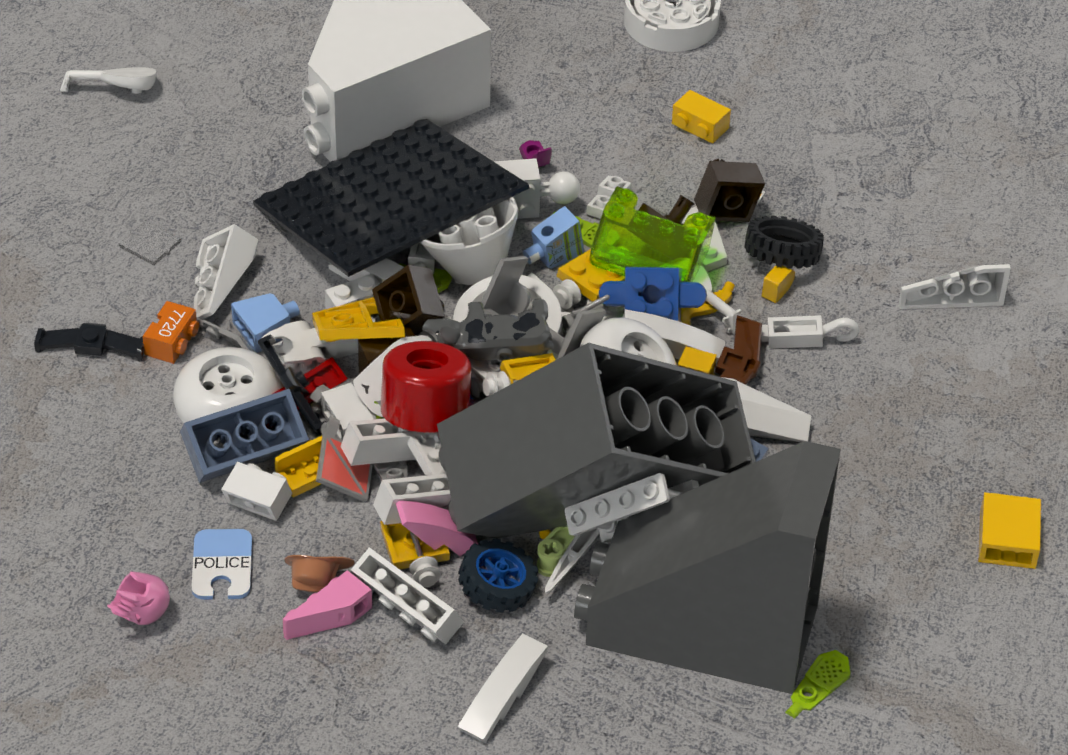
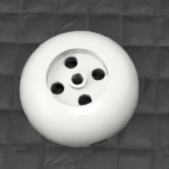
(630, 337)
(233, 374)

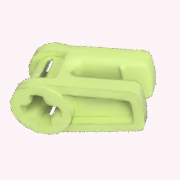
(552, 549)

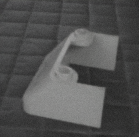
(510, 297)

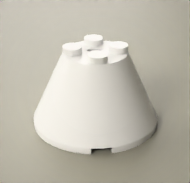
(476, 244)

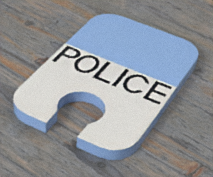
(222, 556)

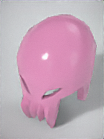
(141, 598)

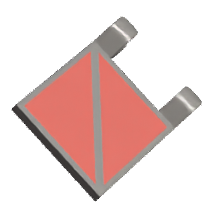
(335, 468)

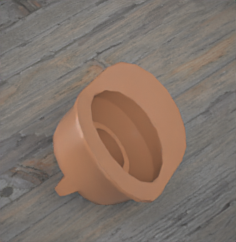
(315, 573)

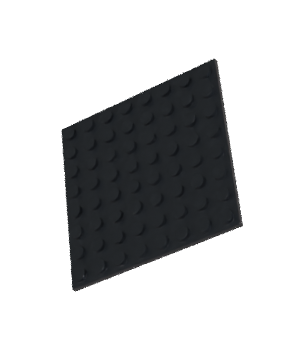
(389, 196)

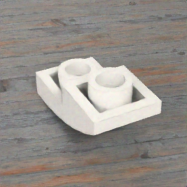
(605, 190)

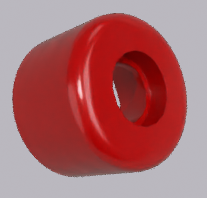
(424, 385)

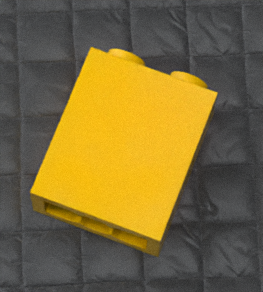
(1009, 530)

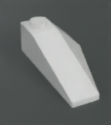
(221, 264)
(963, 288)
(772, 418)

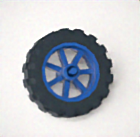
(508, 562)

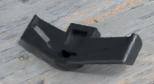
(90, 340)
(291, 380)

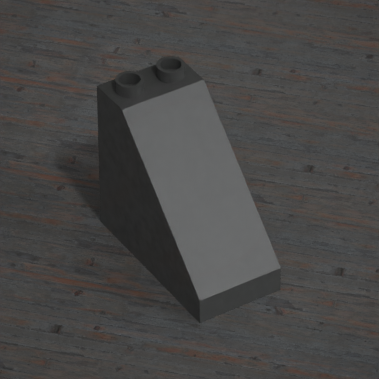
(585, 431)
(720, 572)

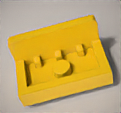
(300, 466)

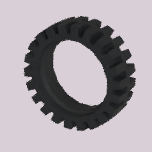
(784, 242)

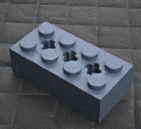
(251, 419)

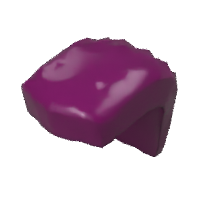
(533, 150)

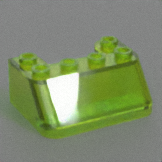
(644, 240)

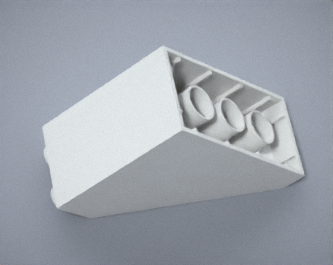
(393, 65)

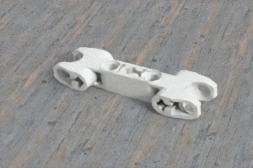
(305, 349)

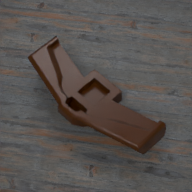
(744, 360)

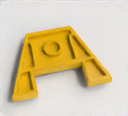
(354, 322)

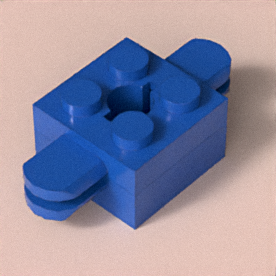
(654, 292)

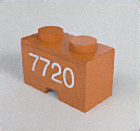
(171, 333)

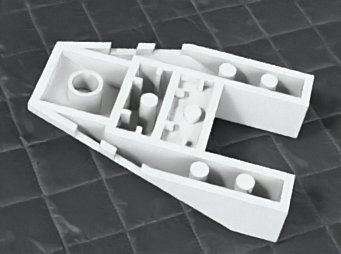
(383, 442)

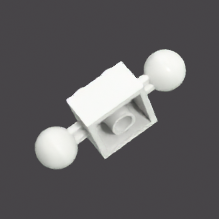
(561, 188)

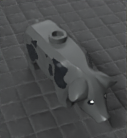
(496, 336)

